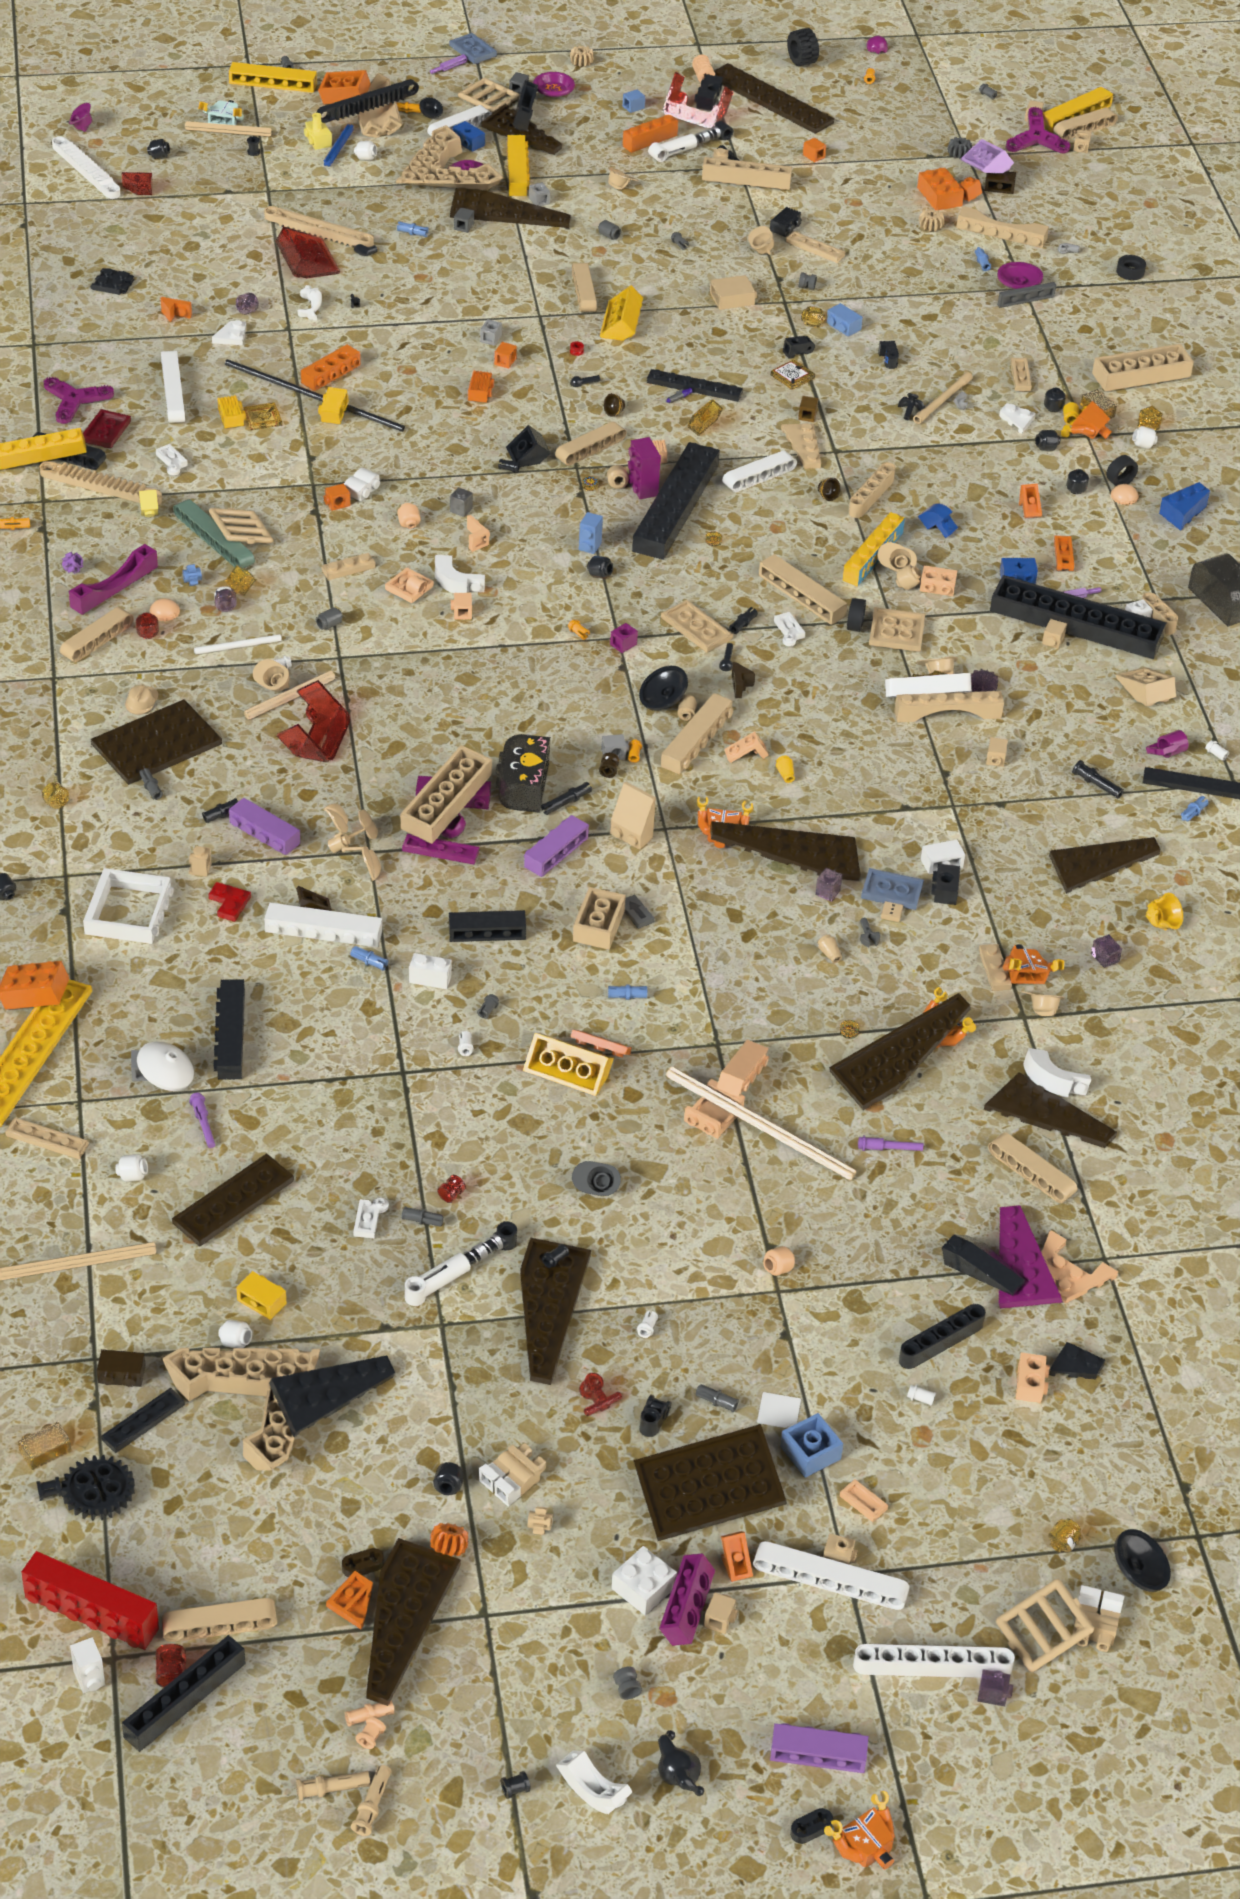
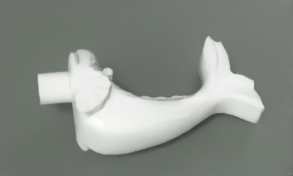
(315, 297)

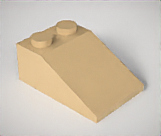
(1148, 685)
(633, 816)

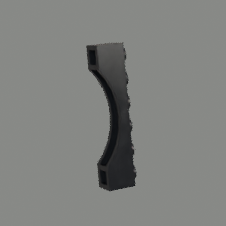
(524, 106)

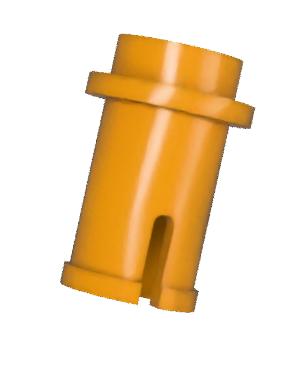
(869, 78)
(576, 627)
(634, 750)

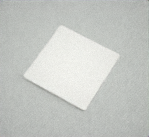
(778, 1410)

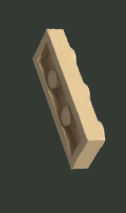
(1020, 374)
(348, 566)
(993, 965)

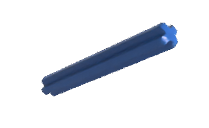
(338, 145)

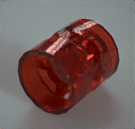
(169, 1663)

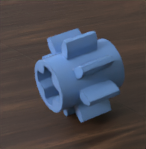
(192, 575)

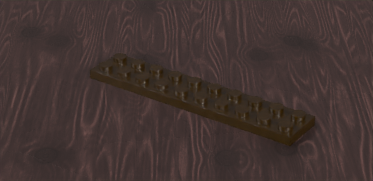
(773, 99)

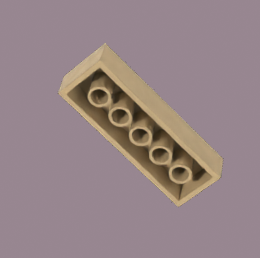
(1142, 367)
(446, 794)

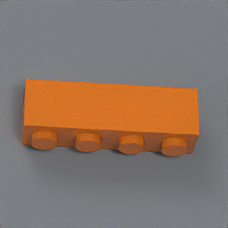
(650, 132)

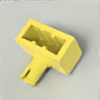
(318, 133)

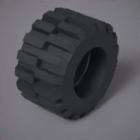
(803, 47)

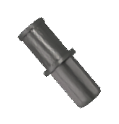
(151, 784)
(422, 1216)
(717, 1397)

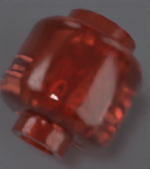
(147, 625)

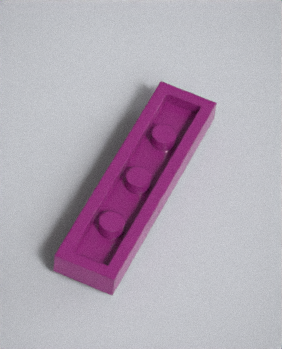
(441, 849)

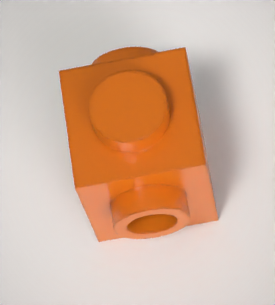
(971, 188)

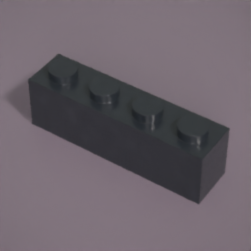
(487, 926)

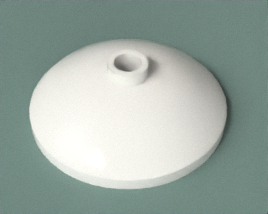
(165, 1066)

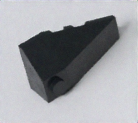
(981, 1263)

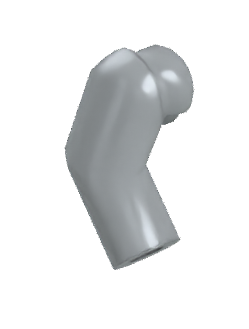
(1066, 247)
(959, 400)

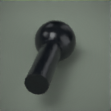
(577, 381)
(726, 663)

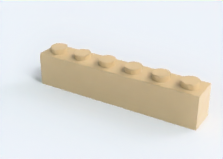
(746, 173)
(803, 589)
(696, 733)

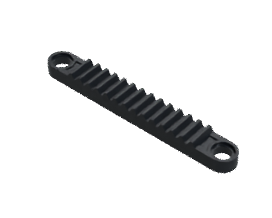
(368, 101)

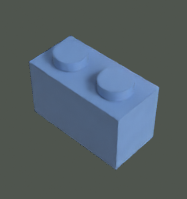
(844, 319)
(590, 533)

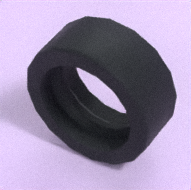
(1131, 273)
(1116, 467)
(856, 614)

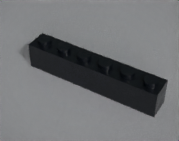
(231, 1029)
(183, 1693)

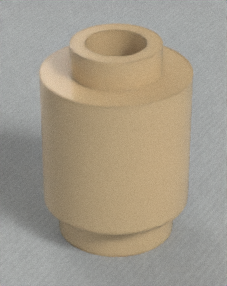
(687, 707)

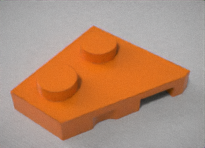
(352, 1599)

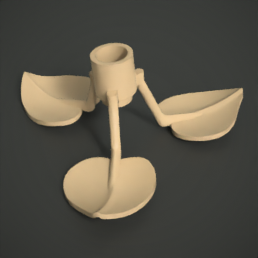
(341, 841)

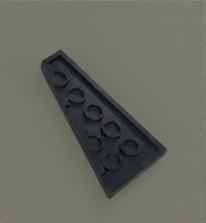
(323, 1391)

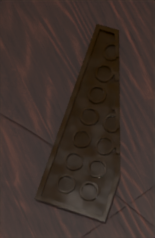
(499, 208)
(794, 847)
(892, 1059)
(549, 1303)
(407, 1601)

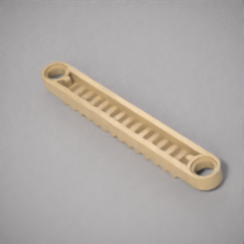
(318, 227)
(95, 481)

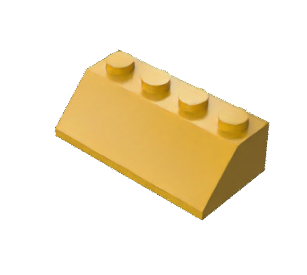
(622, 315)
(567, 1064)

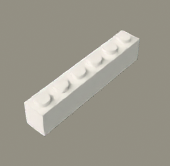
(323, 925)

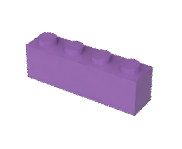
(264, 826)
(556, 845)
(819, 1748)

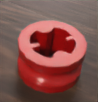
(576, 348)

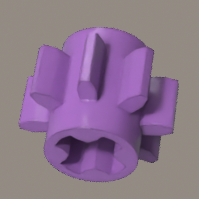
(72, 562)

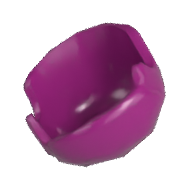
(877, 44)
(455, 828)

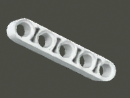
(473, 116)
(759, 471)
(928, 684)

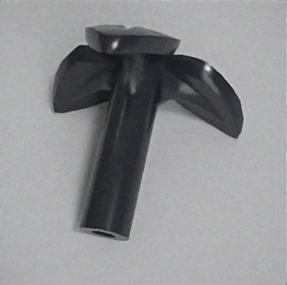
(910, 403)

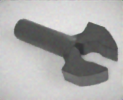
(864, 938)

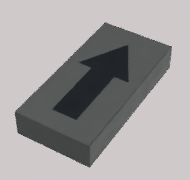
(637, 912)

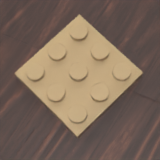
(897, 629)

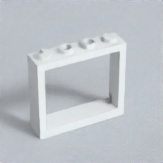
(133, 881)

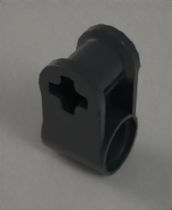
(653, 1416)

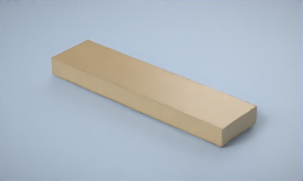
(815, 247)
(47, 1138)

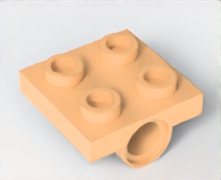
(409, 585)

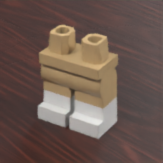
(512, 1473)
(1105, 1622)

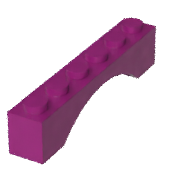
(138, 564)

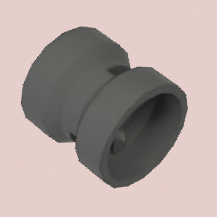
(807, 281)
(628, 1685)

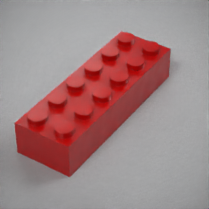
(90, 1600)

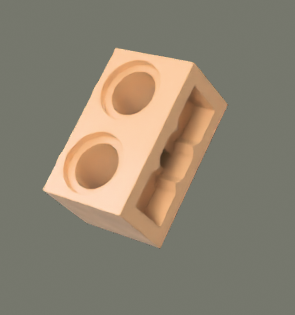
(938, 580)
(1031, 1377)

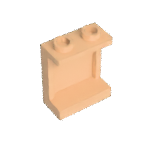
(709, 1116)

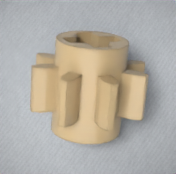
(540, 1520)

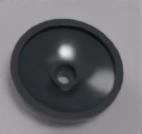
(663, 688)
(1142, 1560)

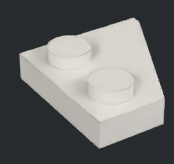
(231, 333)
(1017, 416)

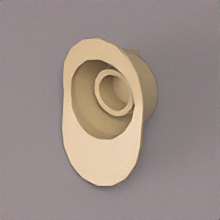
(619, 179)
(761, 239)
(896, 556)
(943, 665)
(271, 675)
(141, 699)
(1045, 1004)

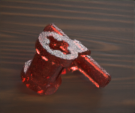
(594, 1392)

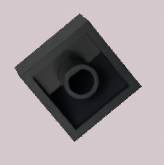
(528, 447)

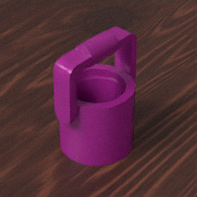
(1169, 744)

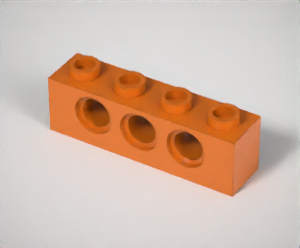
(330, 367)

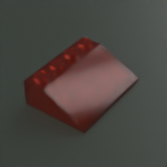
(306, 254)

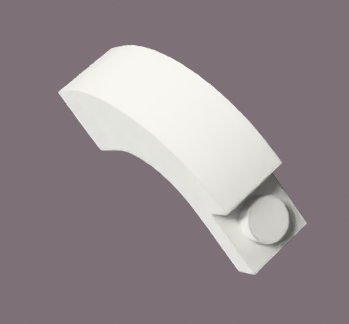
(454, 580)
(1051, 1078)
(590, 1784)

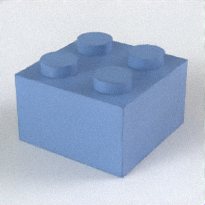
(811, 1445)

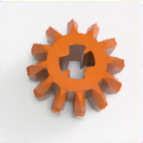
(449, 1539)

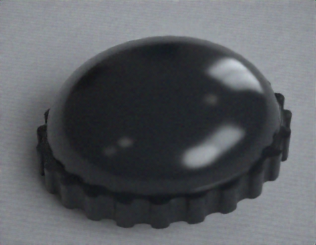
(431, 107)

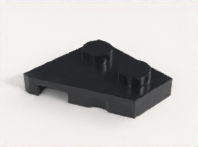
(1077, 1363)

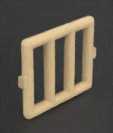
(492, 86)
(227, 530)
(1049, 1652)

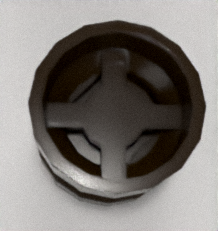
(609, 765)

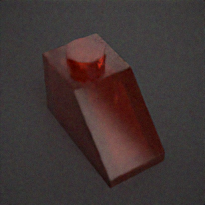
(138, 182)

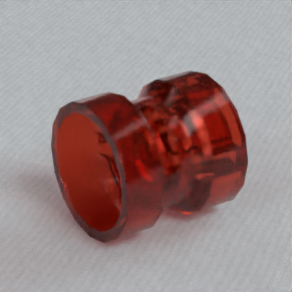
(453, 1187)

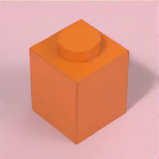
(814, 150)

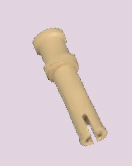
(321, 1785)
(369, 1809)

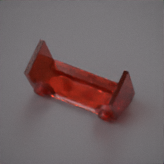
(677, 106)
(328, 727)

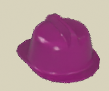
(81, 117)

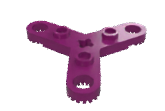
(1036, 126)
(69, 404)

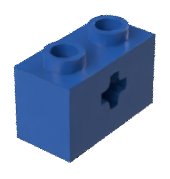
(470, 136)
(1019, 568)

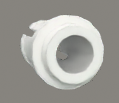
(285, 661)
(1214, 748)
(465, 1047)
(645, 1328)
(921, 1395)

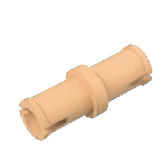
(361, 1715)

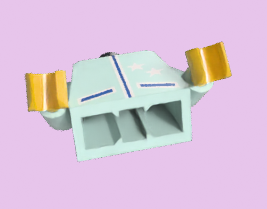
(222, 112)

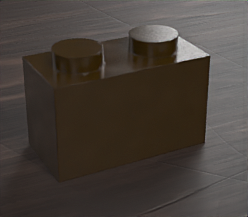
(1000, 182)
(121, 1368)

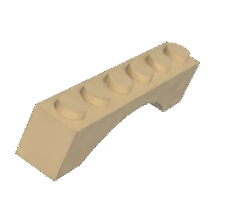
(1028, 234)
(915, 706)

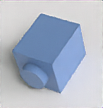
(634, 101)

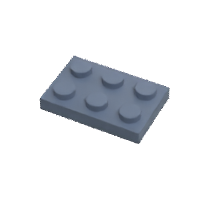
(473, 48)
(892, 888)

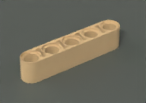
(1088, 122)
(584, 287)
(590, 443)
(872, 490)
(96, 634)
(1032, 1167)
(219, 1620)

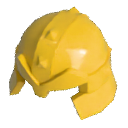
(1165, 912)

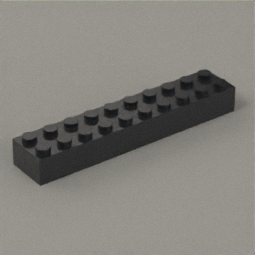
(675, 501)
(1083, 617)

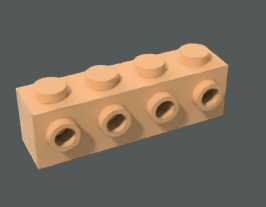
(743, 1068)

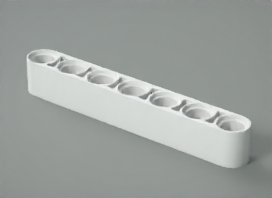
(172, 386)
(831, 1575)
(923, 1666)

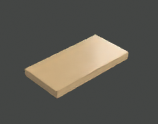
(696, 626)

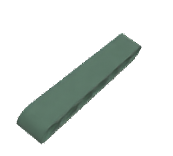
(208, 531)

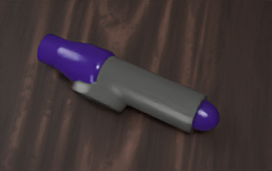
(679, 394)

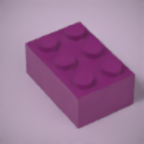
(644, 468)

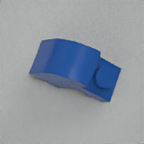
(938, 515)

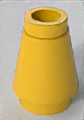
(785, 767)

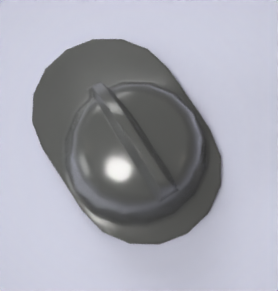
(596, 1178)

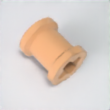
(370, 1733)

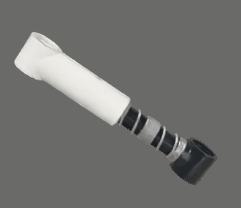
(662, 151)
(420, 1287)

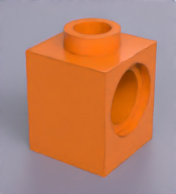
(505, 355)
(337, 497)

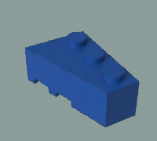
(1184, 504)

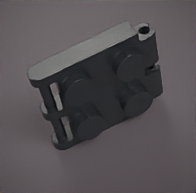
(112, 281)

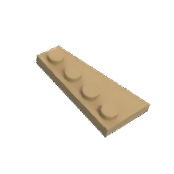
(804, 443)

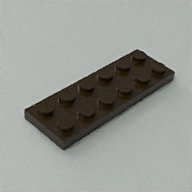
(233, 1200)

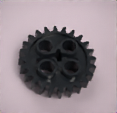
(80, 1488)

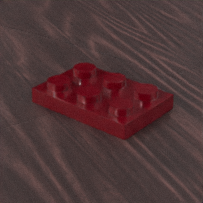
(106, 428)

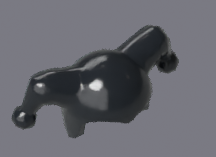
(678, 1765)

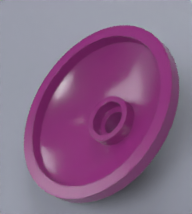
(1019, 275)

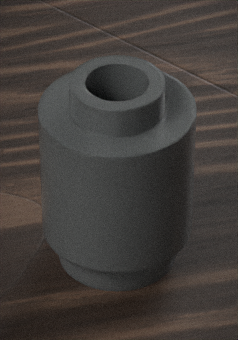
(609, 230)
(329, 618)

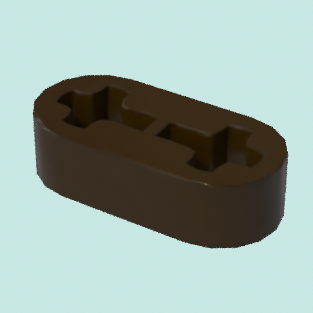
(362, 1562)

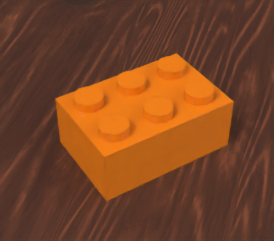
(343, 85)
(940, 189)
(33, 985)

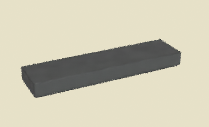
(1026, 294)

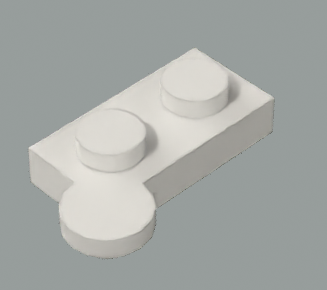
(172, 459)
(790, 628)
(368, 1216)

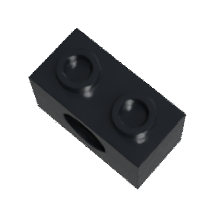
(946, 885)

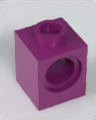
(623, 637)

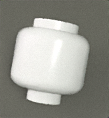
(365, 150)
(1144, 437)
(132, 1168)
(235, 1334)

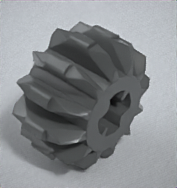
(959, 147)

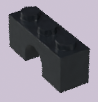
(707, 93)

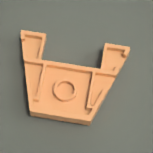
(1069, 1278)

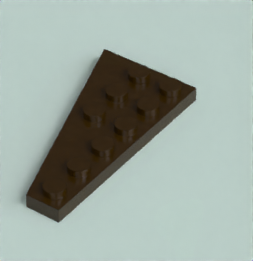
(502, 123)
(1094, 862)
(1048, 1111)

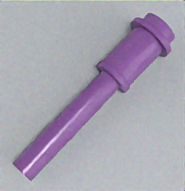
(197, 1101)
(880, 1144)

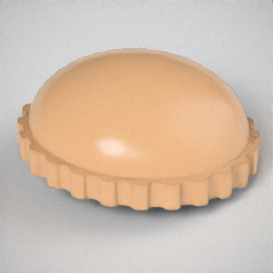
(1124, 494)
(165, 609)

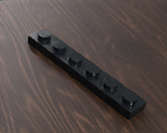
(697, 385)

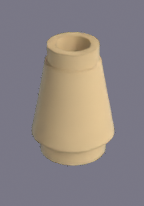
(830, 948)

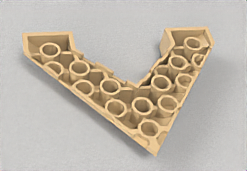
(429, 163)
(246, 1373)

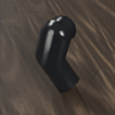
(365, 251)

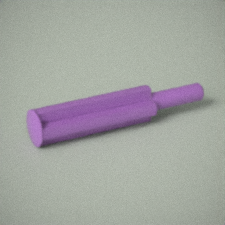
(450, 64)
(1082, 592)

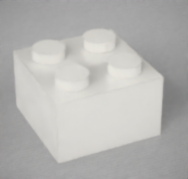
(643, 1580)

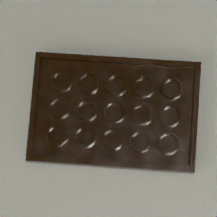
(156, 741)
(709, 1482)

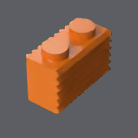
(480, 386)

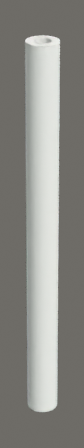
(237, 644)

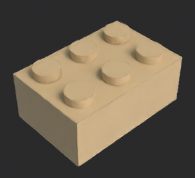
(599, 918)

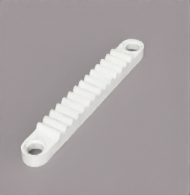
(86, 167)

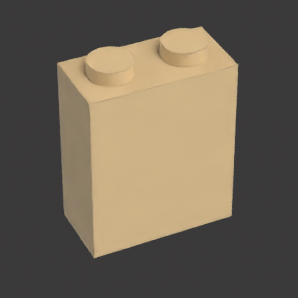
(733, 292)

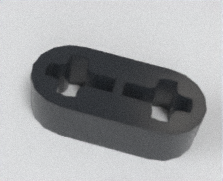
(810, 1823)

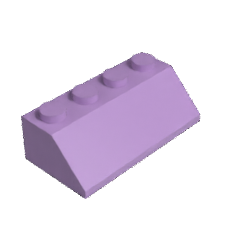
(988, 158)

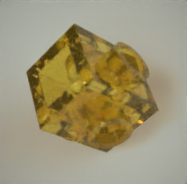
(1150, 418)
(240, 580)

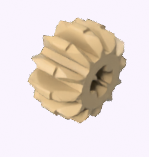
(581, 56)
(931, 220)

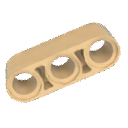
(1161, 612)

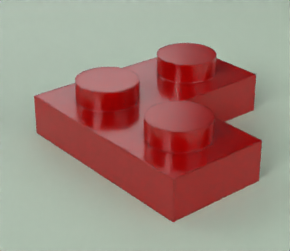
(233, 900)

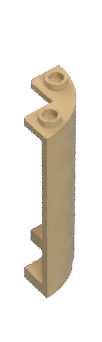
(382, 119)

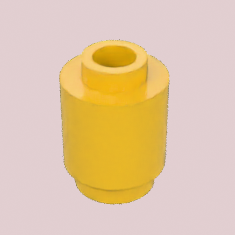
(1070, 412)

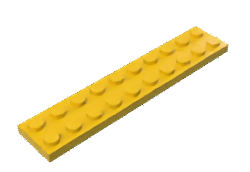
(35, 1043)

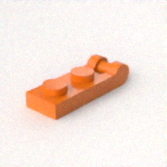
(1063, 553)

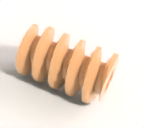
(702, 67)

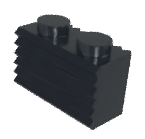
(785, 221)

